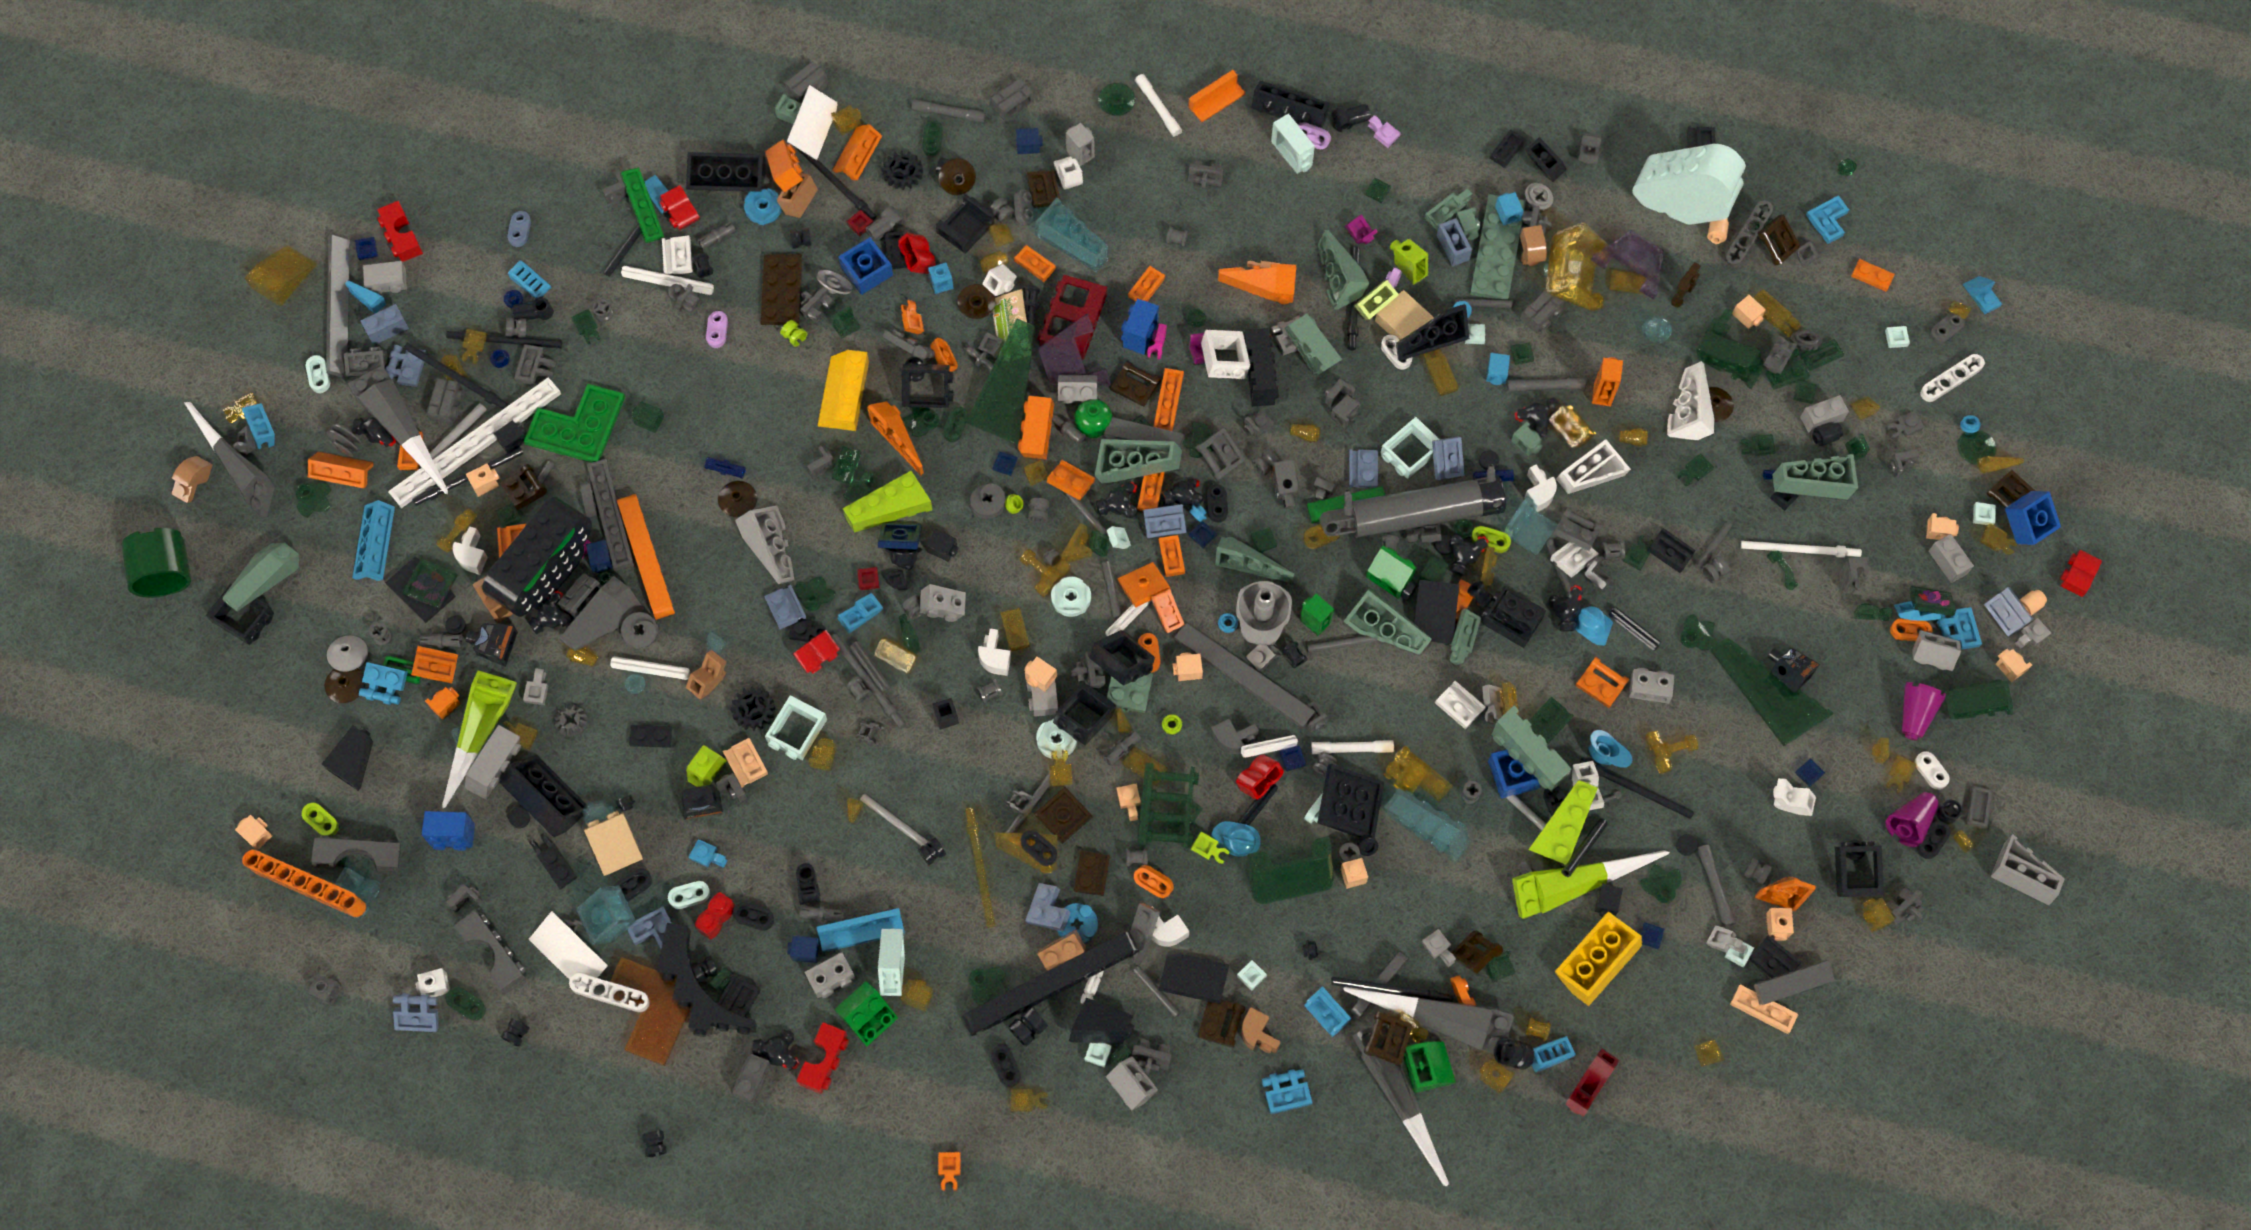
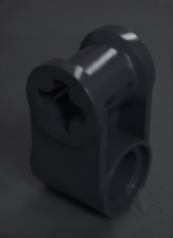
(807, 888)

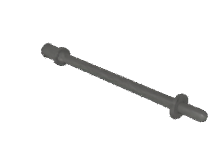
(1065, 426)

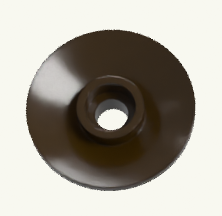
(952, 169)
(972, 294)
(1725, 406)
(737, 506)
(346, 692)

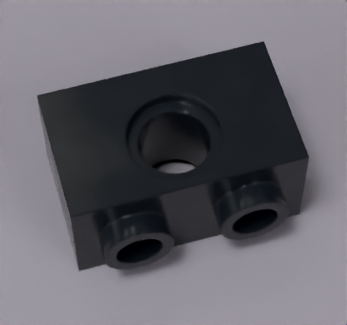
(1545, 159)

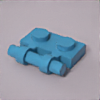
(1964, 627)
(386, 677)
(1289, 1097)

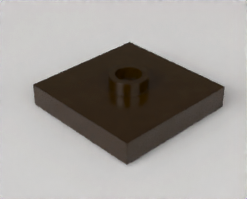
(1063, 815)

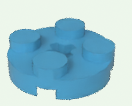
(765, 215)
(1085, 915)

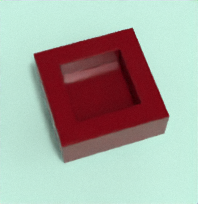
(859, 222)
(868, 578)

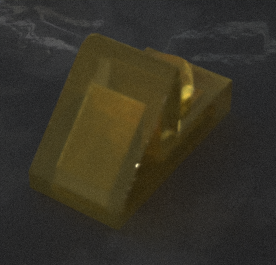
(1075, 549)

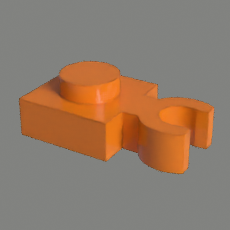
(949, 1166)

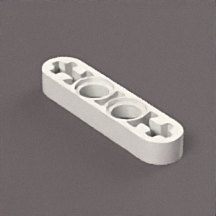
(1953, 379)
(608, 995)

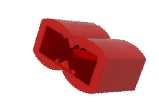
(679, 208)
(916, 253)
(2080, 573)
(816, 651)
(1259, 776)
(711, 920)

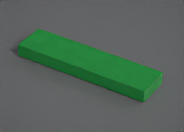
(642, 205)
(1317, 508)

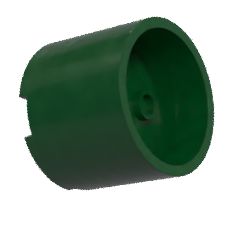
(156, 563)

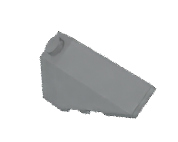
(763, 534)

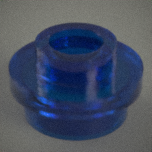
(518, 300)
(500, 353)

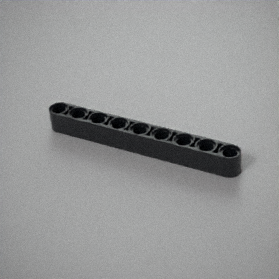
(1050, 983)

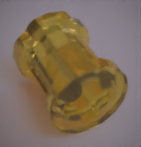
(1538, 1028)

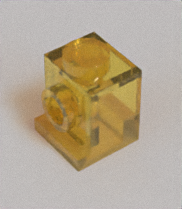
(846, 119)
(453, 363)
(823, 755)
(1877, 914)
(1499, 1083)

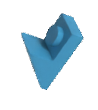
(1982, 294)

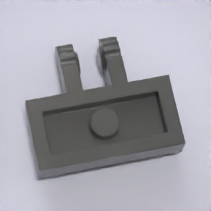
(530, 365)

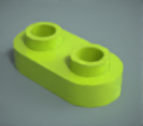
(1493, 537)
(321, 820)

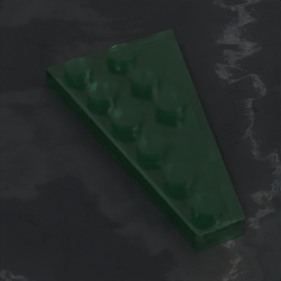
(1003, 396)
(1782, 709)

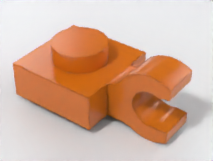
(911, 320)

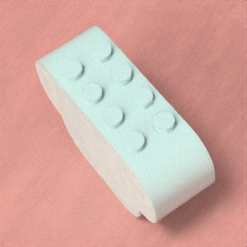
(1692, 183)

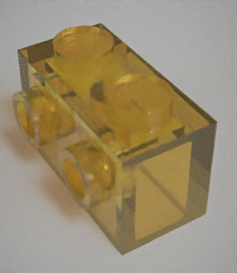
(1572, 426)

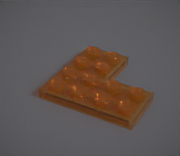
(661, 1021)

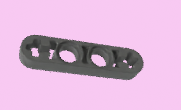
(1748, 233)
(1388, 974)

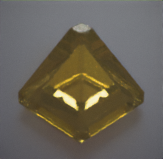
(1001, 235)
(1960, 309)
(1865, 407)
(1035, 472)
(1123, 724)
(854, 809)
(1964, 841)
(1709, 1053)

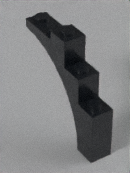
(705, 1013)

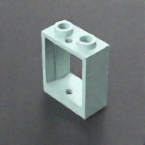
(1293, 144)
(1422, 433)
(803, 709)
(891, 962)

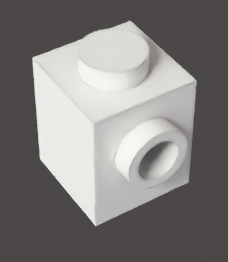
(999, 280)
(433, 983)

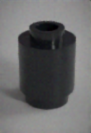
(1827, 433)

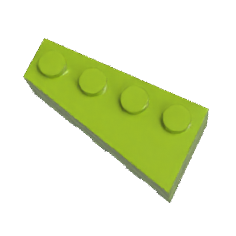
(888, 503)
(1563, 829)

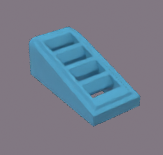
(520, 271)
(369, 298)
(1540, 1061)

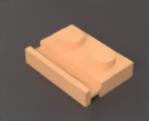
(745, 762)

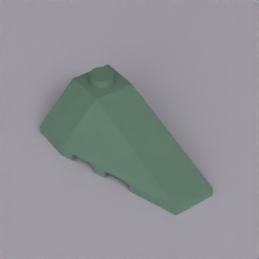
(1344, 274)
(1241, 557)
(262, 573)

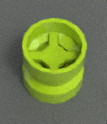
(793, 332)

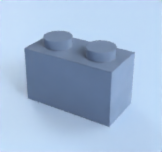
(1454, 242)
(384, 324)

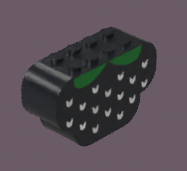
(539, 558)

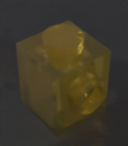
(916, 994)

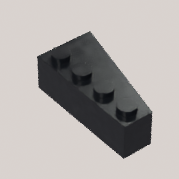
(1261, 371)

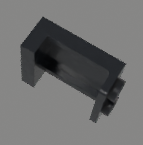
(966, 224)

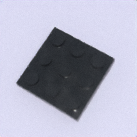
(1350, 801)

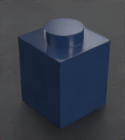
(1028, 141)
(599, 556)
(803, 949)

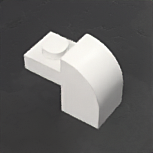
(1068, 172)
(1543, 490)
(467, 554)
(993, 659)
(1588, 773)
(1793, 800)
(1170, 932)

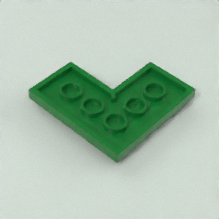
(581, 435)

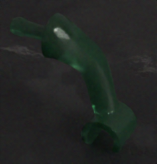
(1789, 579)

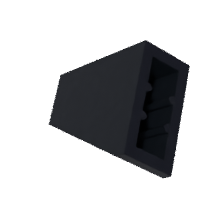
(350, 757)
(1101, 1024)

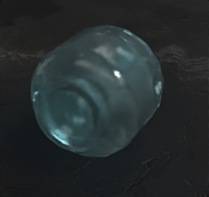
(1657, 329)
(597, 810)

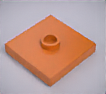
(1142, 584)

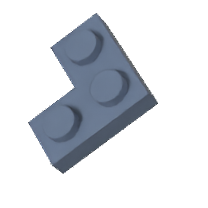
(1042, 910)
(650, 925)

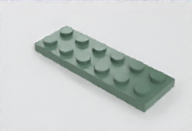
(1495, 254)

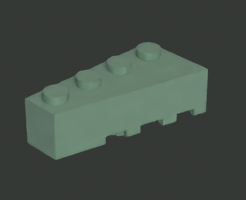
(1135, 458)
(1819, 477)
(1530, 749)

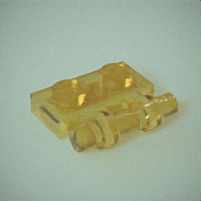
(1412, 775)

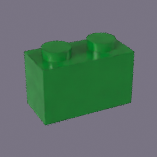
(1316, 614)

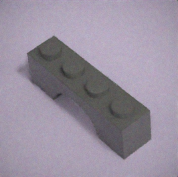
(330, 851)
(476, 931)

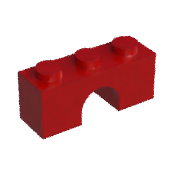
(393, 219)
(817, 1076)

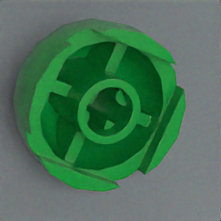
(1092, 418)

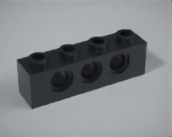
(1282, 101)

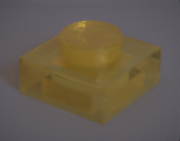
(1881, 750)

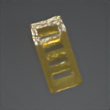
(1990, 464)

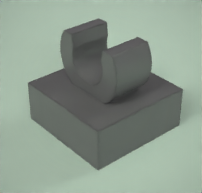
(1323, 488)

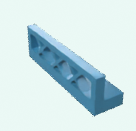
(375, 541)
(858, 930)

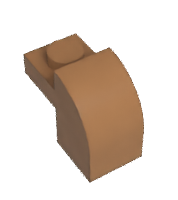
(1533, 245)
(188, 476)
(496, 610)
(707, 676)
(1253, 1032)

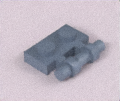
(410, 369)
(415, 1018)

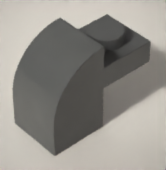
(1230, 740)

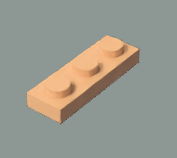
(1770, 1013)

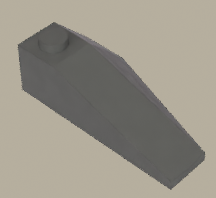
(602, 614)

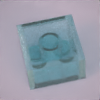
(605, 915)

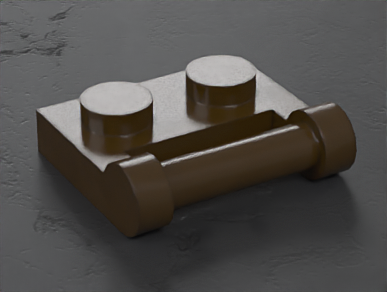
(1783, 237)
(1686, 284)
(1133, 389)
(2012, 485)
(518, 491)
(1471, 956)
(1214, 1019)
(1395, 1040)

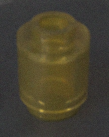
(993, 260)

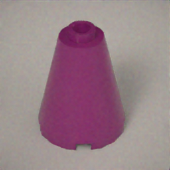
(1919, 709)
(1913, 819)

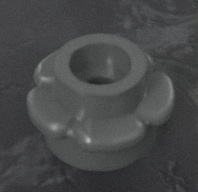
(1050, 555)

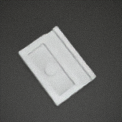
(677, 255)
(1573, 558)
(1460, 705)

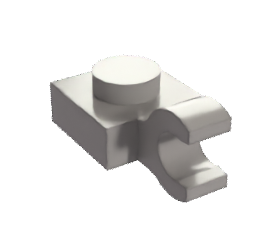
(2033, 633)
(537, 690)
(1493, 701)
(1723, 939)
(1437, 946)

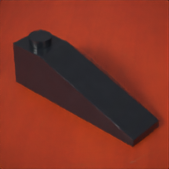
(1442, 331)

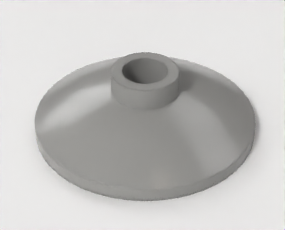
(834, 282)
(350, 659)

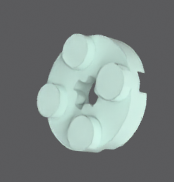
(1079, 589)
(1047, 745)

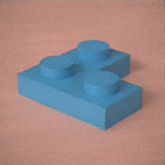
(1825, 217)

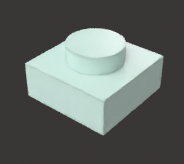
(1476, 334)
(1897, 337)
(1984, 513)
(1118, 537)
(1737, 957)
(1251, 975)
(1098, 1053)

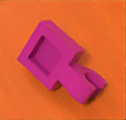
(1159, 338)

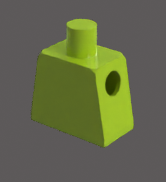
(1410, 260)
(705, 766)

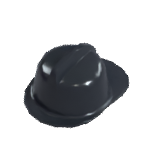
(903, 557)

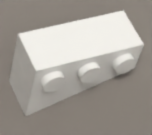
(1593, 468)

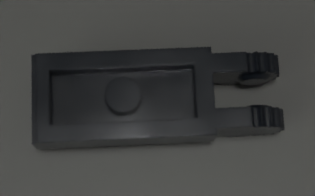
(554, 863)

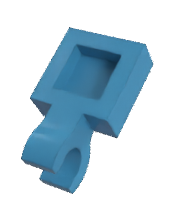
(705, 854)

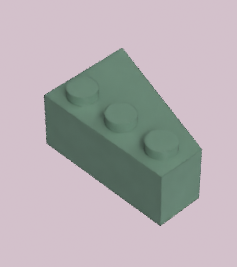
(1312, 344)

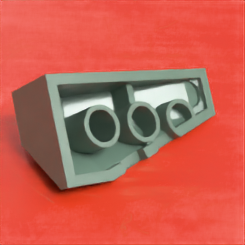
(1384, 622)

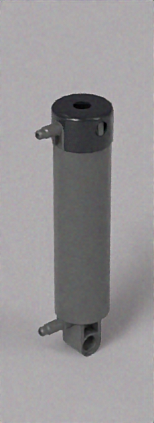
(1417, 507)

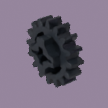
(899, 169)
(749, 700)

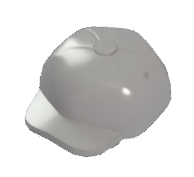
(1263, 612)

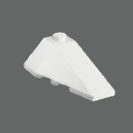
(1694, 409)

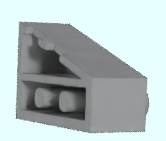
(492, 762)
(2026, 873)

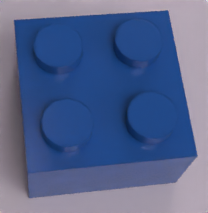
(865, 265)
(1140, 326)
(2032, 517)
(1510, 775)
(448, 830)

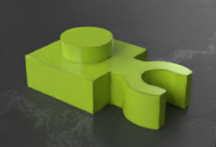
(1206, 846)

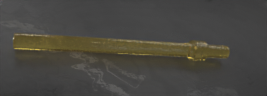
(973, 830)

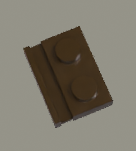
(1042, 187)
(1091, 873)

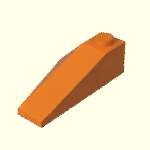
(1270, 283)
(891, 427)
(1786, 893)

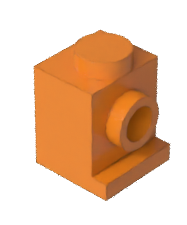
(444, 702)

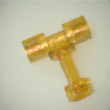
(461, 523)
(1048, 575)
(1664, 751)

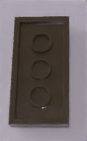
(781, 289)

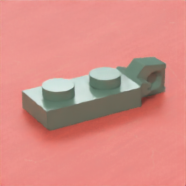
(1448, 208)
(1464, 636)

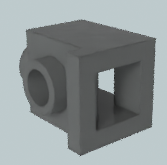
(1345, 410)

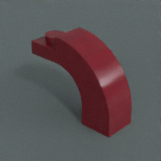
(1591, 1082)

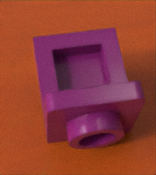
(1360, 230)
(1196, 348)

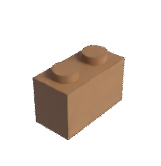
(798, 197)
(1061, 950)

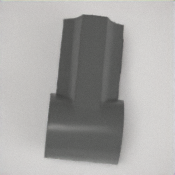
(888, 221)

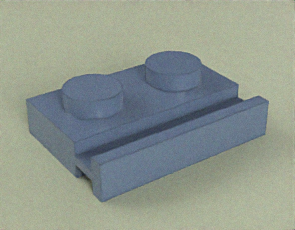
(1448, 458)
(1363, 468)
(1164, 521)
(785, 607)
(2008, 611)

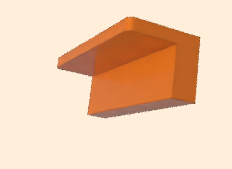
(1216, 96)
(858, 151)
(339, 469)

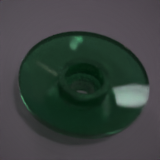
(1116, 92)
(1970, 451)

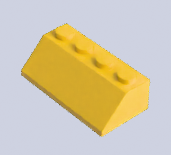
(844, 390)
(1599, 958)

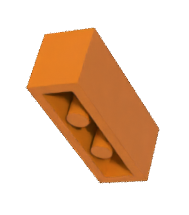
(784, 165)
(1607, 381)
(1036, 427)

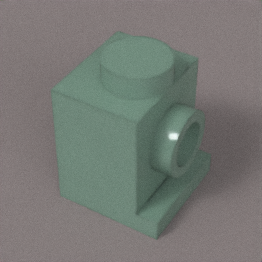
(787, 109)
(1468, 223)
(1527, 440)

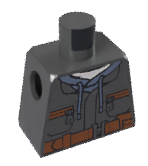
(1283, 476)

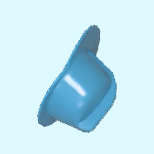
(1593, 625)
(1607, 750)
(1236, 838)

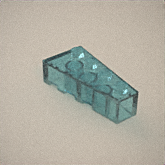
(1069, 235)
(1429, 824)

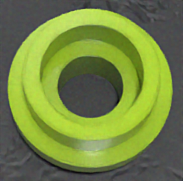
(1013, 503)
(1171, 718)

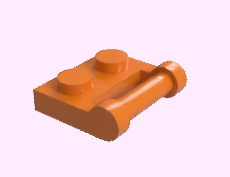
(1598, 687)

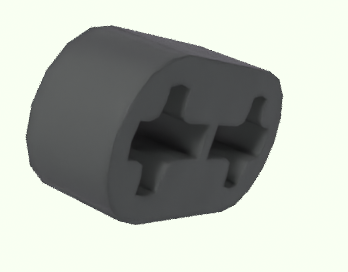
(588, 499)

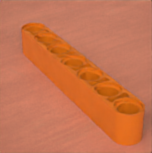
(645, 557)
(313, 887)

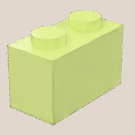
(1376, 300)

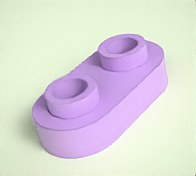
(1313, 134)
(717, 328)

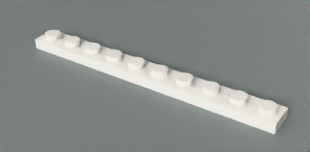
(475, 441)

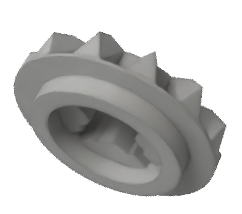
(1536, 189)

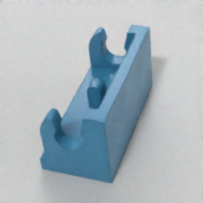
(259, 425)
(1327, 1011)

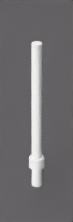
(1839, 551)

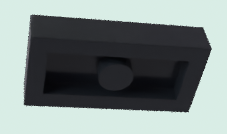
(650, 736)

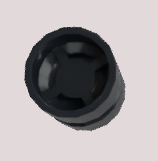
(1026, 1027)
(1514, 1053)

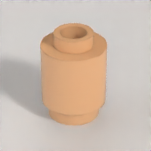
(1718, 231)
(2034, 601)

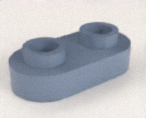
(519, 227)

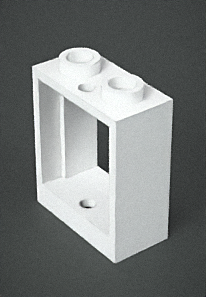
(1226, 341)

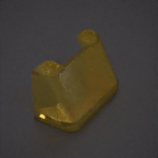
(1571, 268)

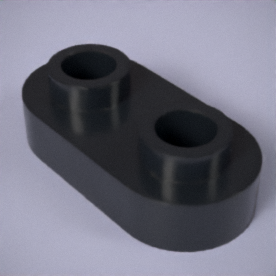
(1217, 502)
(1933, 841)
(1039, 848)
(631, 883)
(754, 915)
(1005, 1066)

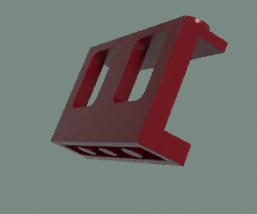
(1093, 307)

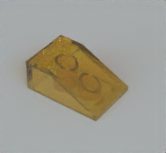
(280, 274)
(1011, 844)

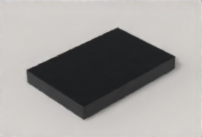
(397, 584)
(1437, 610)
(1194, 977)

